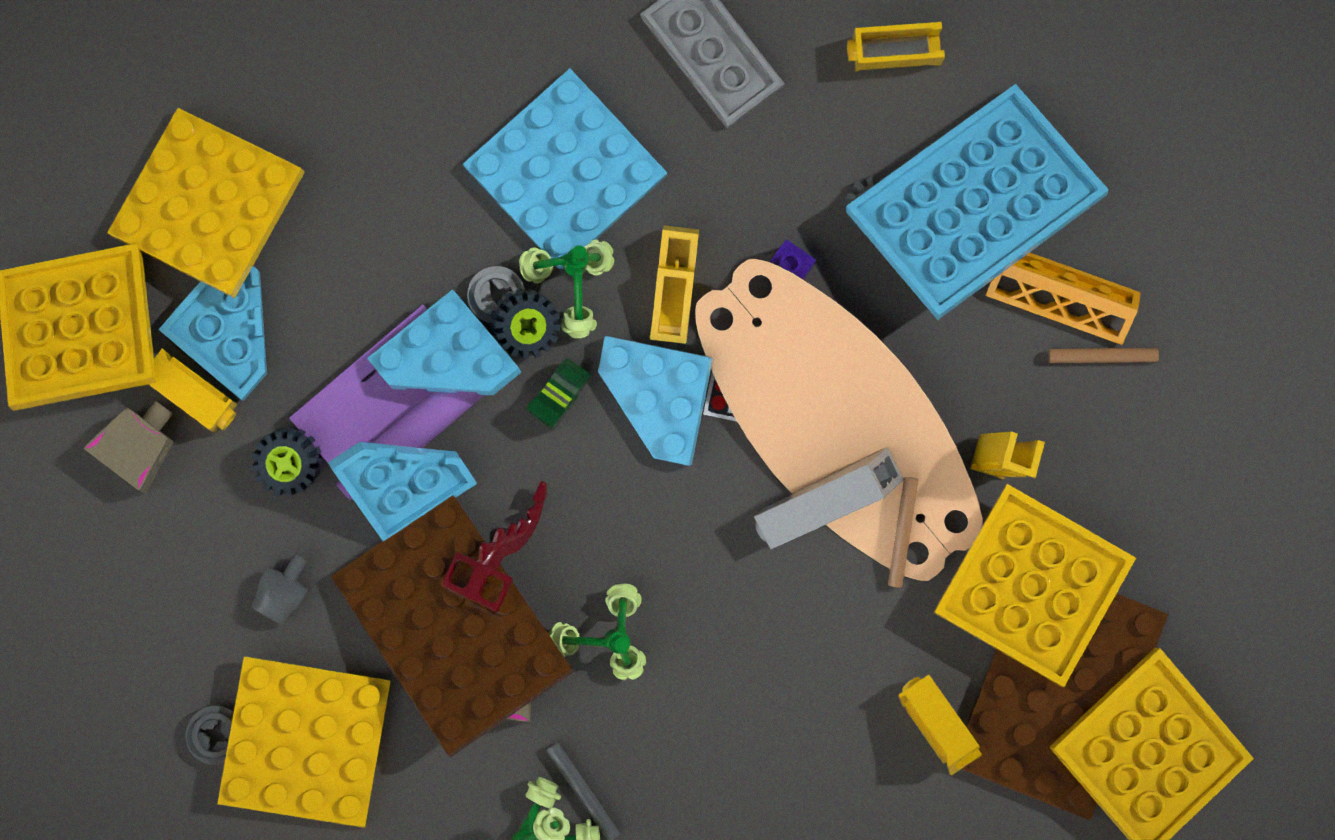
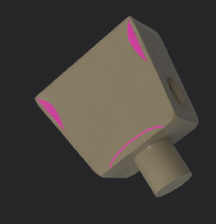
(134, 445)

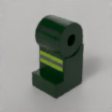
(559, 394)

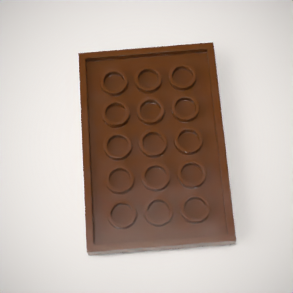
(448, 652)
(1025, 713)

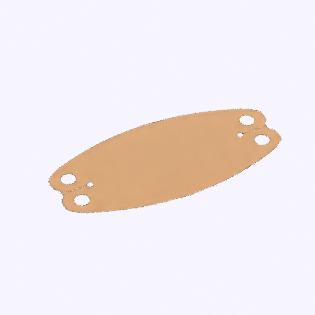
(828, 393)

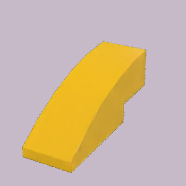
(674, 284)

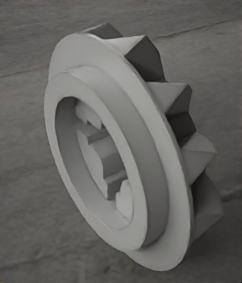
(480, 289)

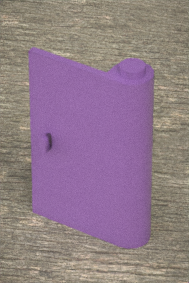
(366, 409)

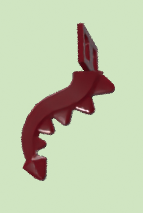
(492, 554)

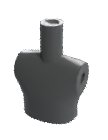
(280, 592)

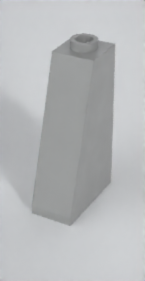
(829, 499)

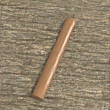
(1103, 355)
(903, 532)

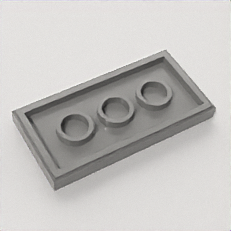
(714, 55)

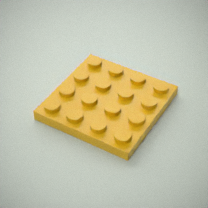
(206, 202)
(76, 327)
(1034, 585)
(304, 742)
(1151, 751)

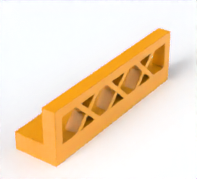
(1074, 287)

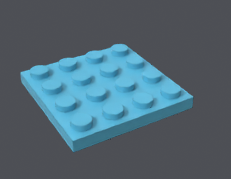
(565, 168)

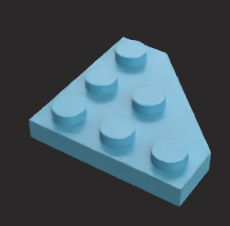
(223, 333)
(445, 353)
(659, 394)
(399, 482)

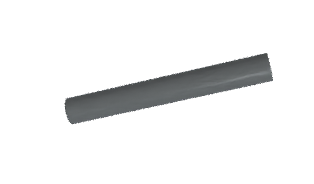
(583, 791)

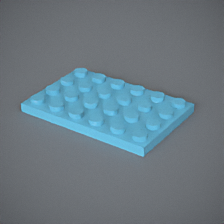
(976, 201)

